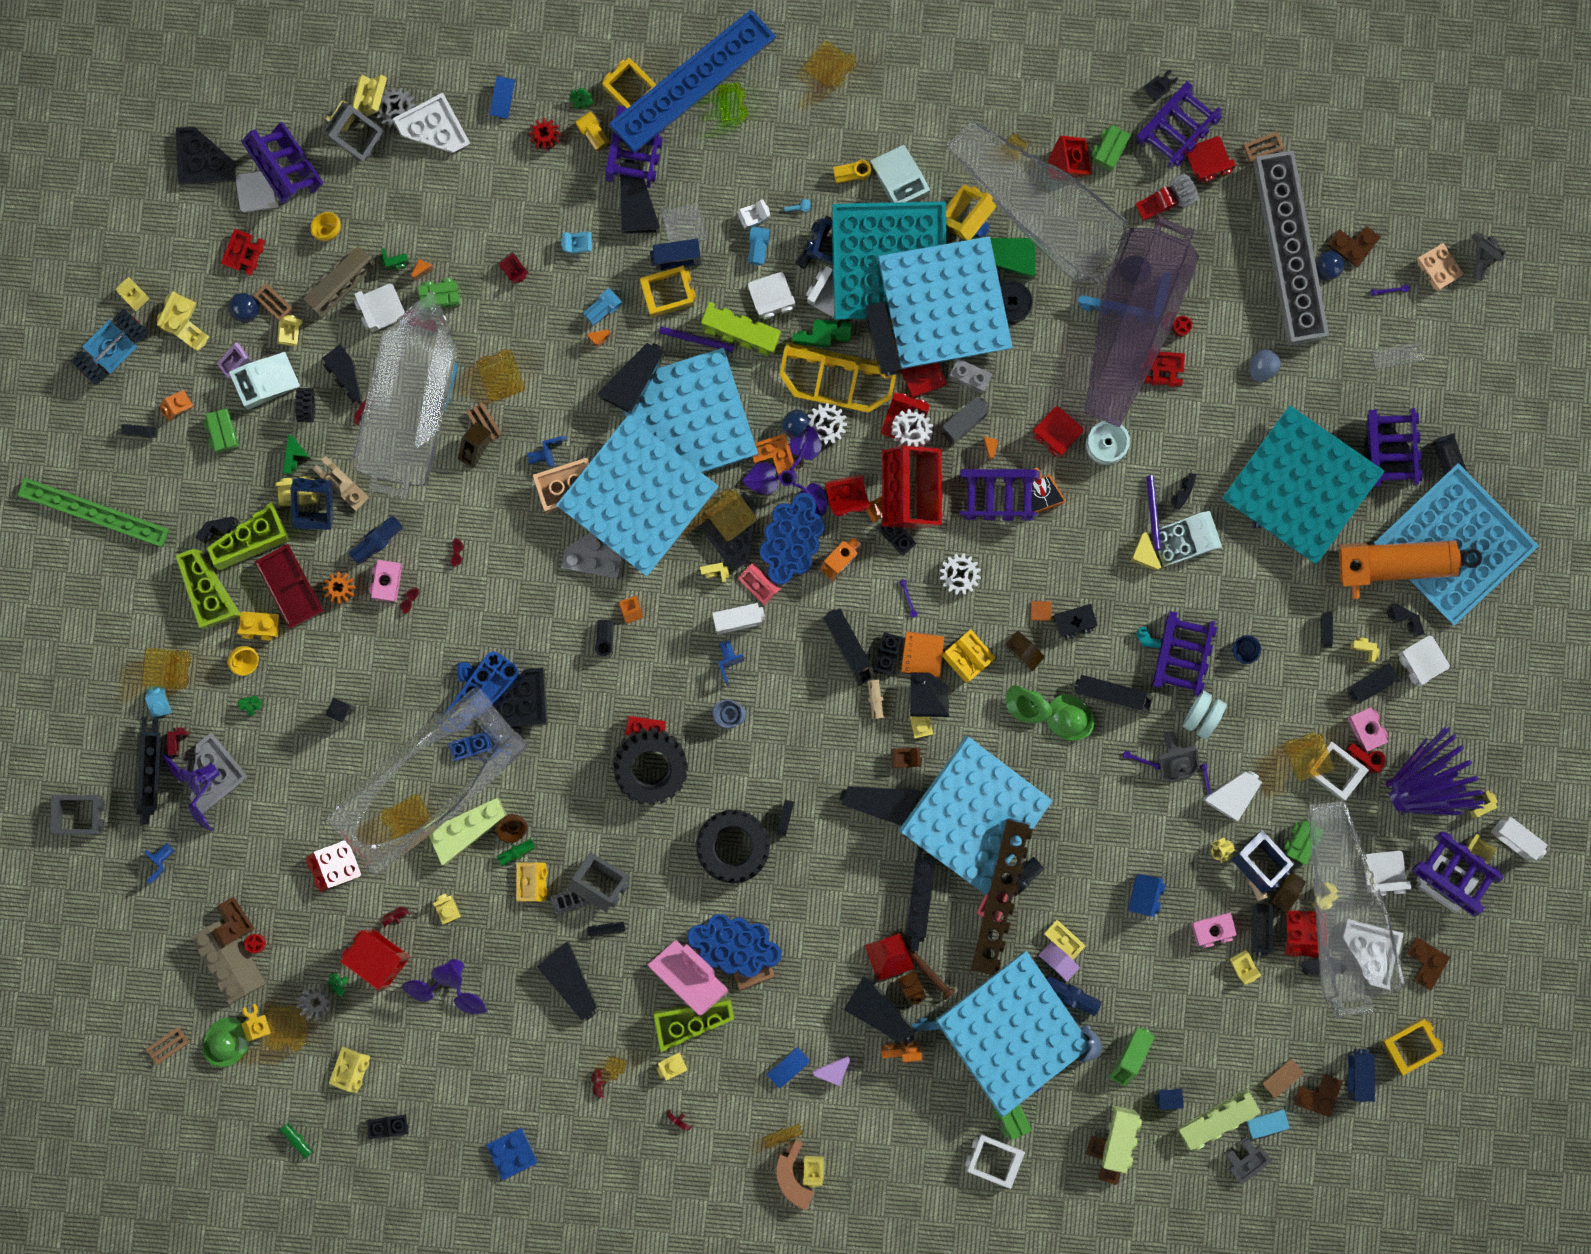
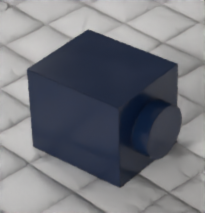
(1169, 1098)

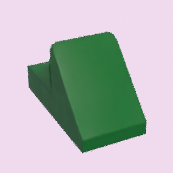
(293, 450)

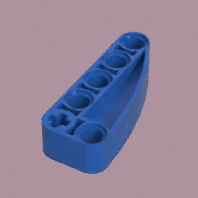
(497, 680)

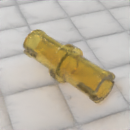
(783, 1135)

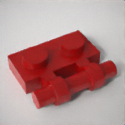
(237, 249)
(1170, 363)

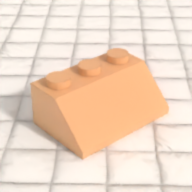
(556, 482)

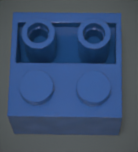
(1146, 895)

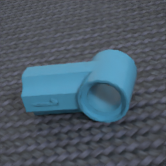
(758, 241)
(605, 304)

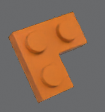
(775, 448)
(908, 1054)

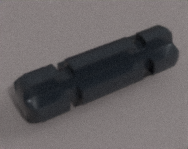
(606, 929)

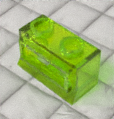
(724, 107)

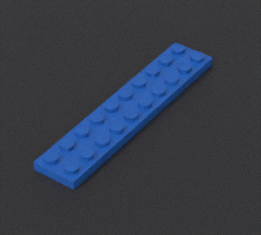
(692, 81)

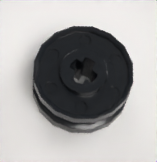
(1023, 298)

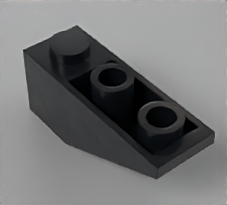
(344, 368)

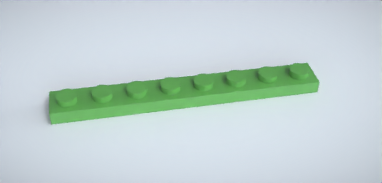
(93, 512)

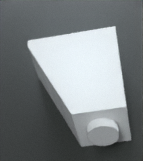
(1234, 795)

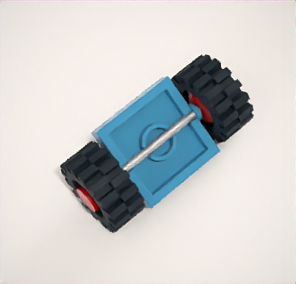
(109, 346)

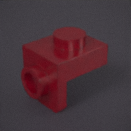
(513, 268)
(172, 743)

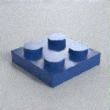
(512, 1153)

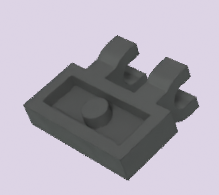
(1250, 1163)

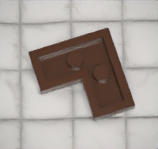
(1354, 250)
(236, 923)
(1432, 962)
(1322, 1100)
(1096, 1149)

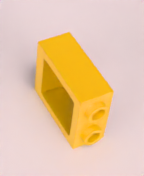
(621, 68)
(975, 218)
(656, 311)
(1388, 1043)

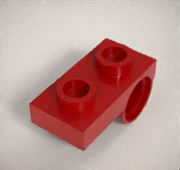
(1156, 203)
(637, 723)
(1365, 759)

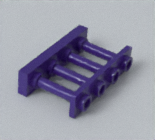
(1172, 108)
(617, 152)
(270, 168)
(1376, 439)
(990, 476)
(1169, 640)
(1456, 892)

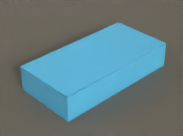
(1268, 1124)

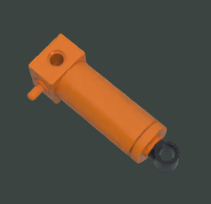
(1401, 562)

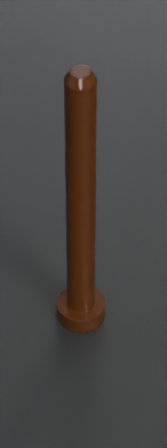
(929, 972)

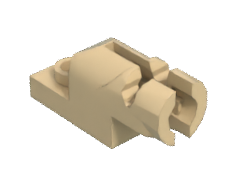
(342, 484)

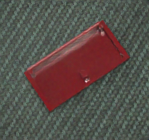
(289, 586)

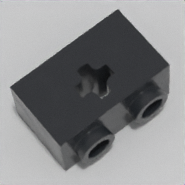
(1064, 619)

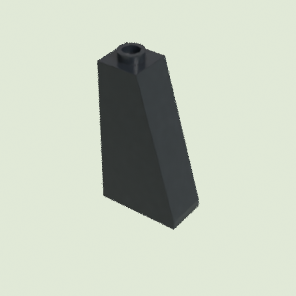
(636, 205)
(882, 338)
(631, 382)
(849, 646)
(1114, 694)
(882, 803)
(568, 979)
(876, 1010)

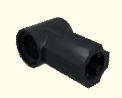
(604, 636)
(1031, 871)

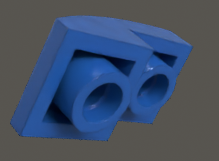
(502, 97)
(470, 746)
(788, 1067)

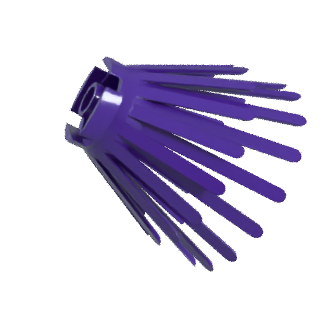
(1426, 792)

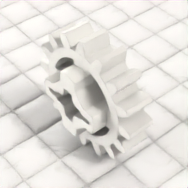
(837, 419)
(907, 422)
(965, 581)

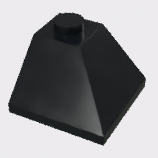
(928, 696)

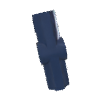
(375, 540)
(1075, 997)

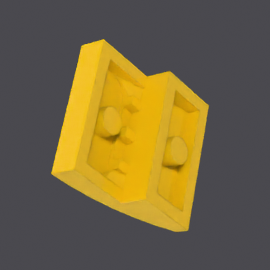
(968, 656)

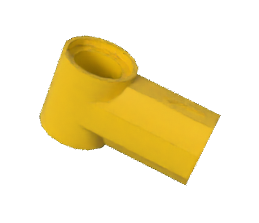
(590, 128)
(849, 172)

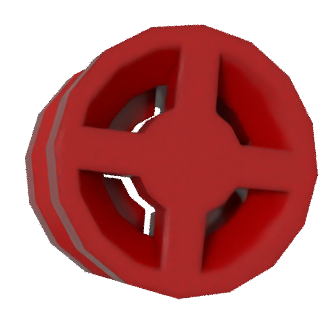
(1184, 323)
(253, 945)

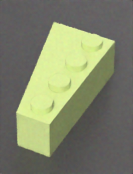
(465, 829)
(1218, 1120)

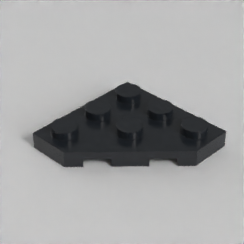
(200, 159)
(1391, 448)
(736, 551)
(525, 700)

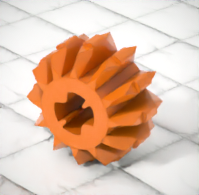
(332, 586)

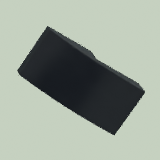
(1181, 496)
(897, 538)
(887, 654)
(387, 1126)

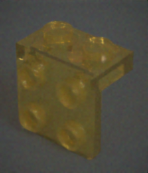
(830, 65)
(500, 375)
(729, 513)
(166, 668)
(1309, 756)
(406, 816)
(286, 1028)

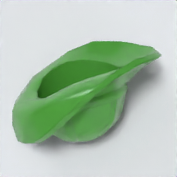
(1027, 705)
(1070, 718)
(225, 1042)

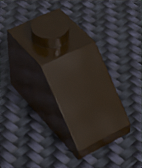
(474, 444)
(1024, 650)
(1287, 892)

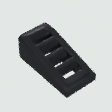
(566, 908)

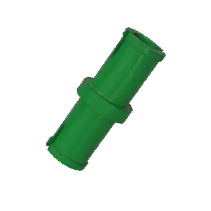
(516, 852)
(296, 1140)

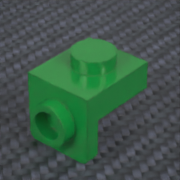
(397, 262)

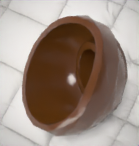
(511, 828)

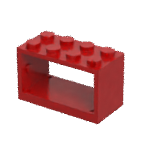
(897, 487)
(374, 958)

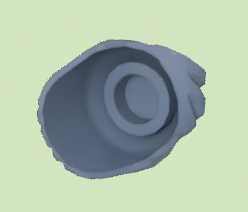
(1264, 365)
(728, 714)
(1095, 1045)

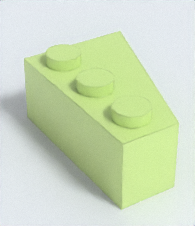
(1121, 1139)

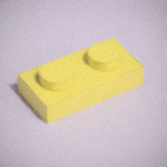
(1064, 939)

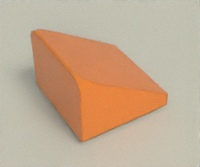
(421, 269)
(598, 337)
(990, 446)
(631, 609)
(1040, 610)

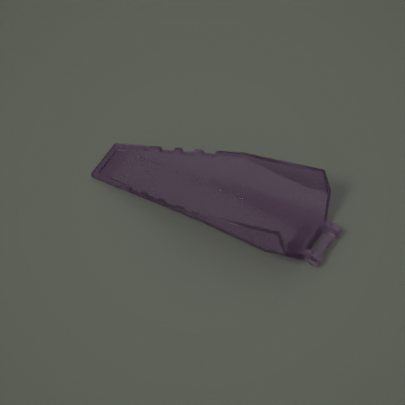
(1137, 314)

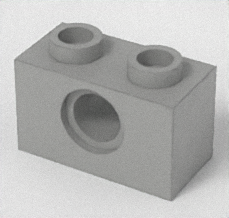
(970, 376)

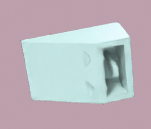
(900, 176)
(264, 380)
(1188, 538)

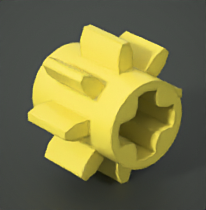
(1222, 850)

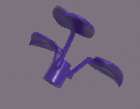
(763, 475)
(202, 775)
(450, 976)

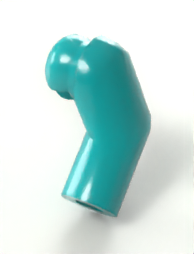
(1146, 640)

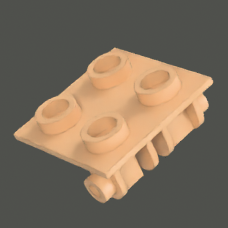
(1440, 267)

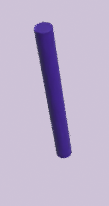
(696, 339)
(1153, 513)

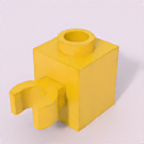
(255, 1026)

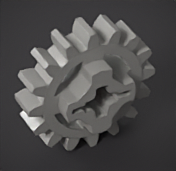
(399, 102)

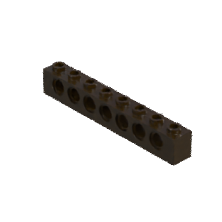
(980, 961)

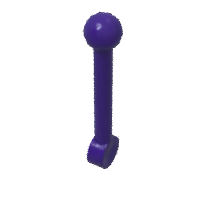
(1373, 292)
(913, 613)
(1127, 754)
(1204, 767)

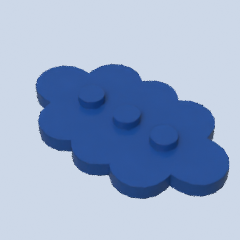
(792, 538)
(734, 945)

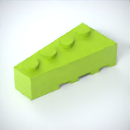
(740, 330)
(250, 538)
(207, 595)
(681, 1022)

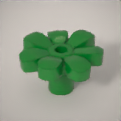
(580, 97)
(250, 704)
(337, 984)

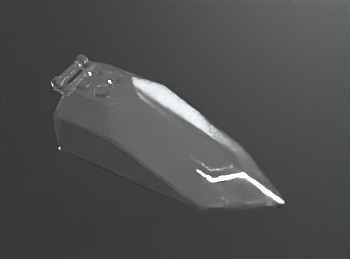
(407, 400)

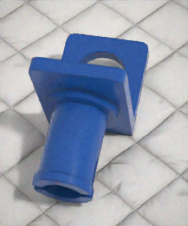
(545, 453)
(729, 658)
(158, 858)

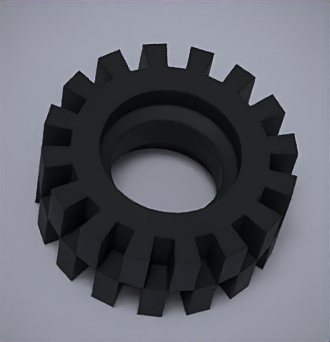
(305, 405)

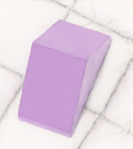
(233, 359)
(1059, 961)
(834, 1071)

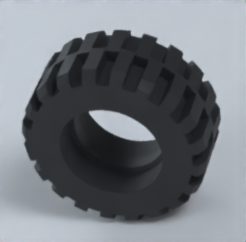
(661, 788)
(706, 846)

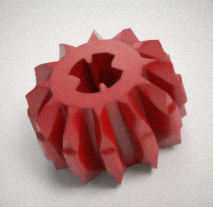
(544, 141)

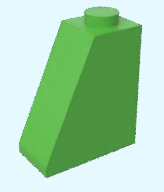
(1132, 1057)

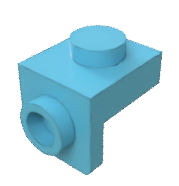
(576, 242)
(157, 701)

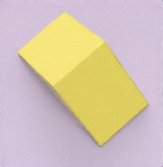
(1145, 554)

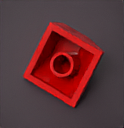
(1071, 156)
(889, 956)

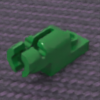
(822, 333)

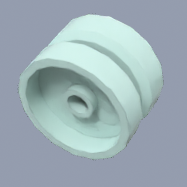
(1111, 453)
(1207, 716)

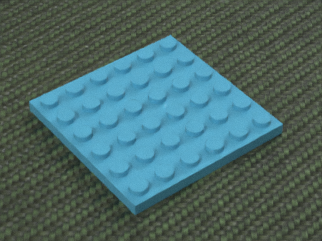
(945, 302)
(698, 412)
(637, 496)
(1466, 513)
(967, 812)
(1013, 1033)

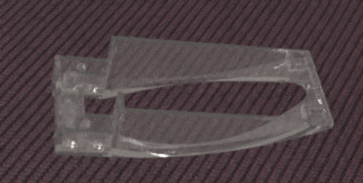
(471, 707)

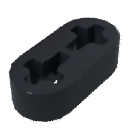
(138, 431)
(1326, 630)
(785, 818)

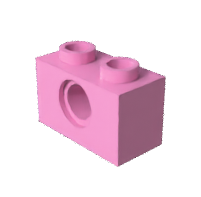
(390, 591)
(1359, 721)
(1202, 930)

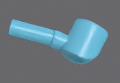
(804, 206)

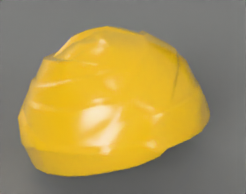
(325, 226)
(243, 660)

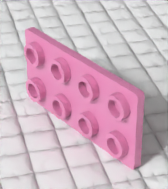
(688, 977)

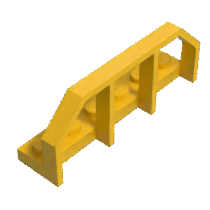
(832, 359)

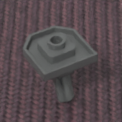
(1486, 252)
(1178, 762)

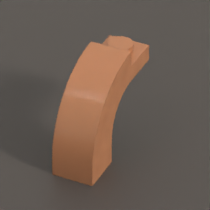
(791, 1188)

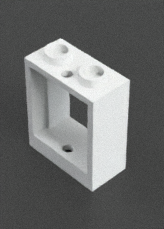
(738, 618)
(1353, 781)
(1519, 839)
(1450, 905)
(1012, 1170)

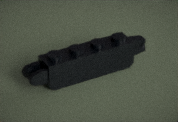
(147, 771)
(920, 899)

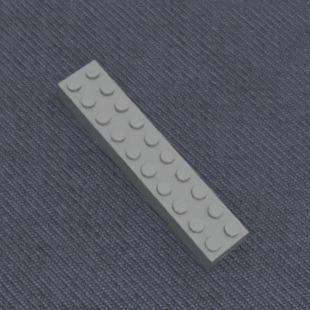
(1290, 248)

